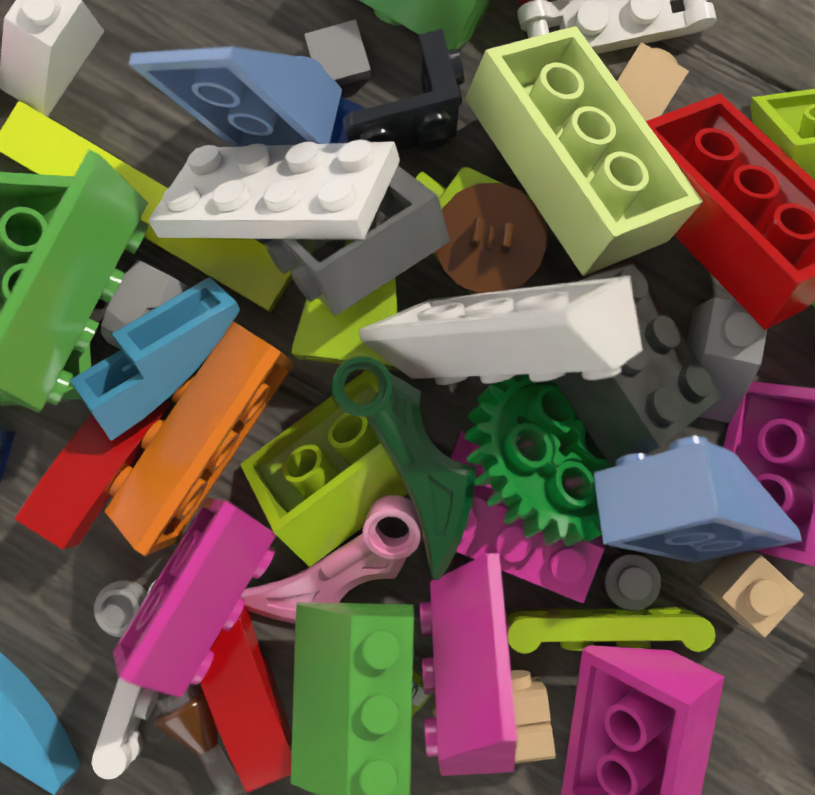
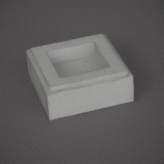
(340, 52)

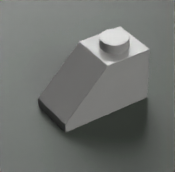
(730, 350)

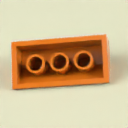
(196, 440)

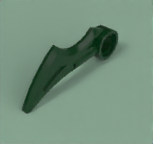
(437, 484)

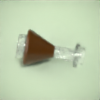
(193, 726)

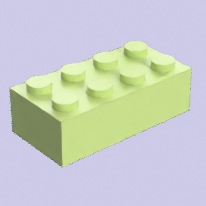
(580, 148)

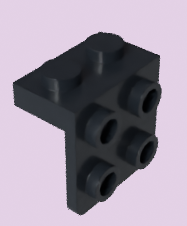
(420, 120)

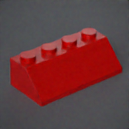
(755, 212)

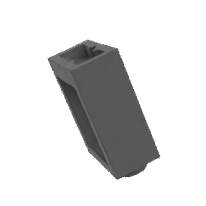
(366, 264)

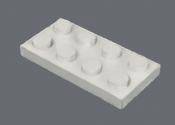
(278, 191)

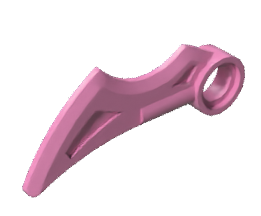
(358, 561)

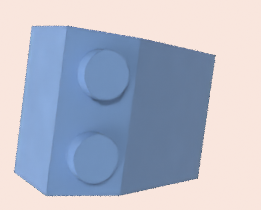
(247, 93)
(689, 504)

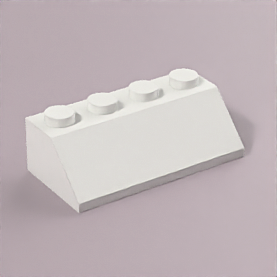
(513, 332)

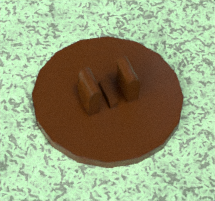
(493, 238)

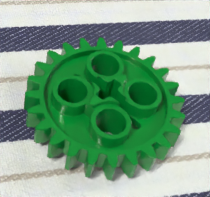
(537, 459)

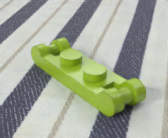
(630, 629)

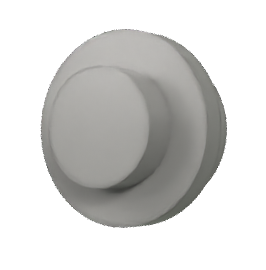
(632, 582)
(118, 605)

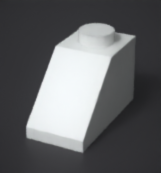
(45, 49)

